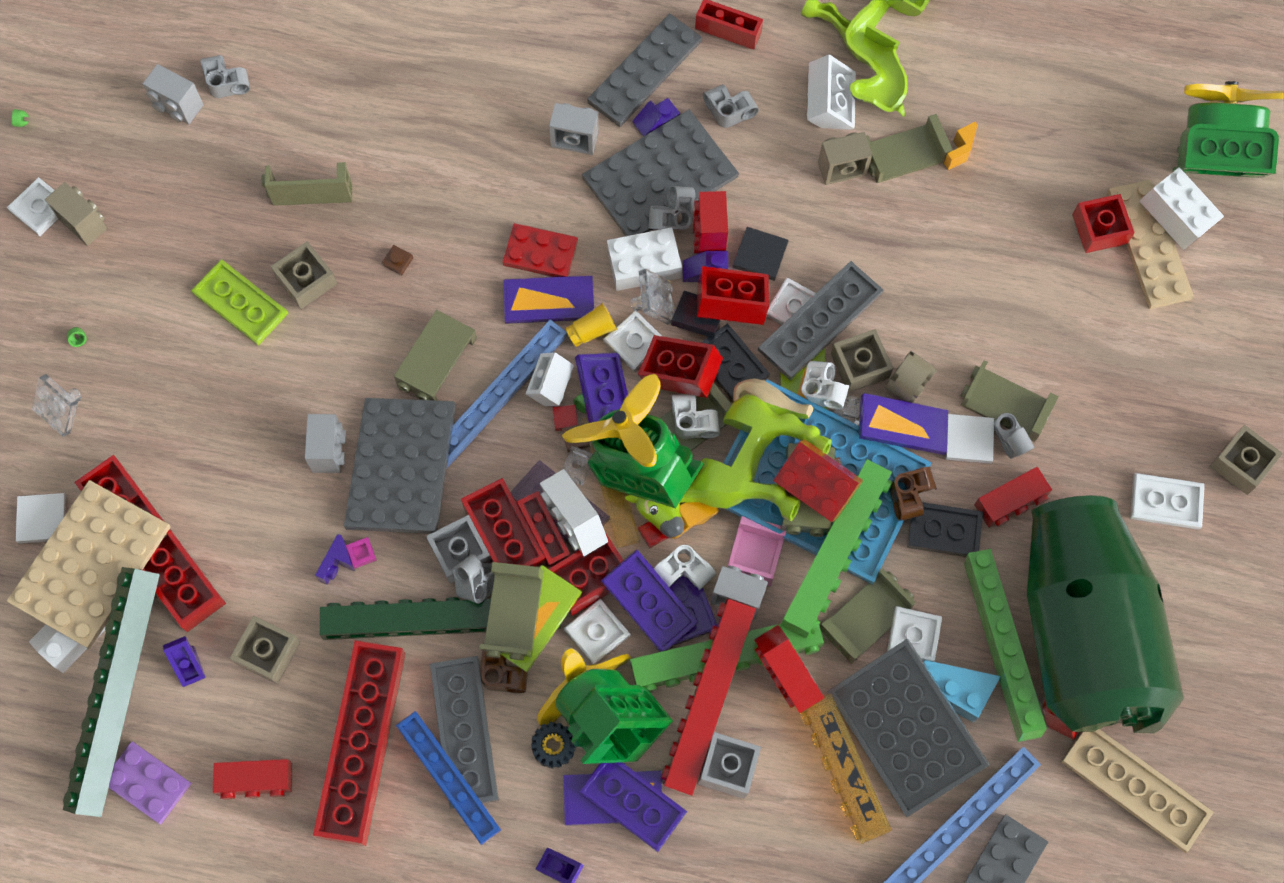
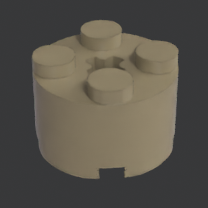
(910, 377)

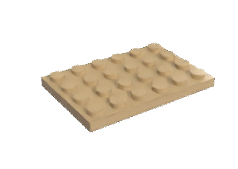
(79, 565)

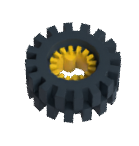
(545, 755)

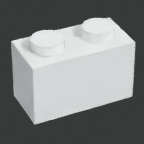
(550, 379)

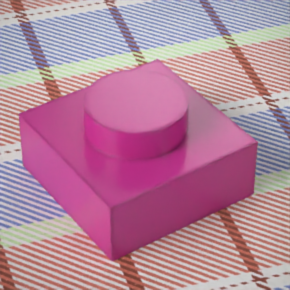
(361, 552)

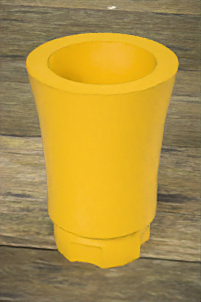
(591, 326)

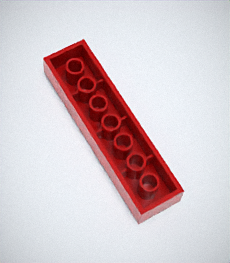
(181, 581)
(359, 743)

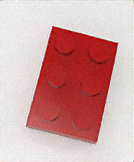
(540, 251)

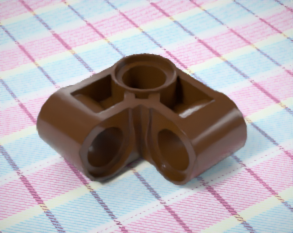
(907, 502)
(510, 678)

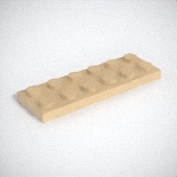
(1153, 251)
(1138, 788)

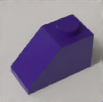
(693, 265)

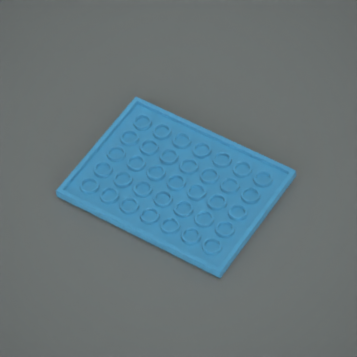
(853, 455)

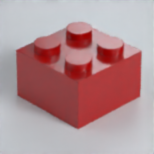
(1103, 223)

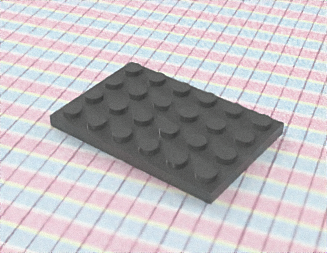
(644, 171)
(400, 465)
(908, 728)

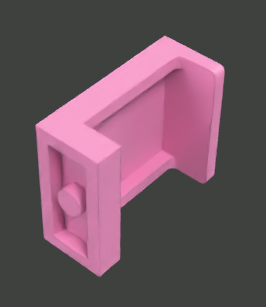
(756, 549)

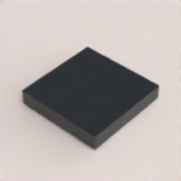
(760, 253)
(686, 317)

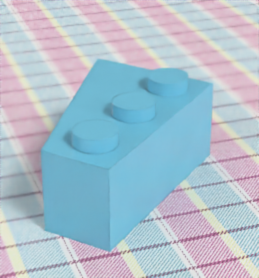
(963, 688)

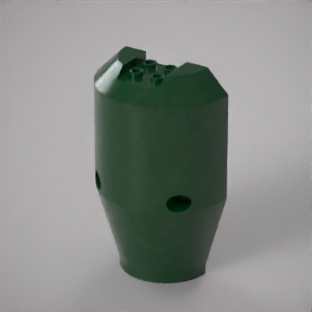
(1099, 620)

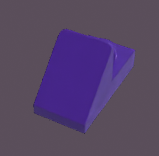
(654, 116)
(336, 555)
(184, 661)
(559, 867)

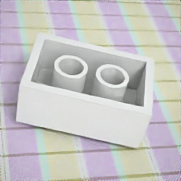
(1181, 208)
(647, 250)
(573, 512)

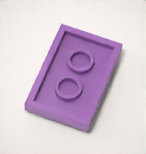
(147, 782)

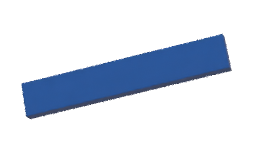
(448, 778)

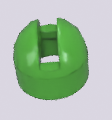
(18, 118)
(73, 341)
(579, 403)

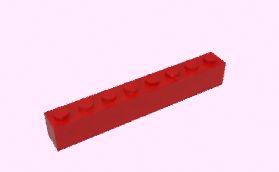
(709, 696)

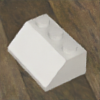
(830, 95)
(57, 648)

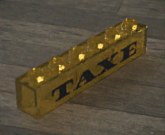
(846, 770)

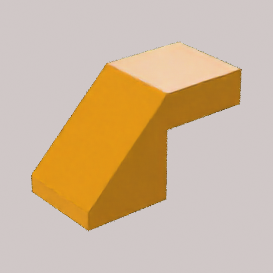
(963, 140)
(695, 514)

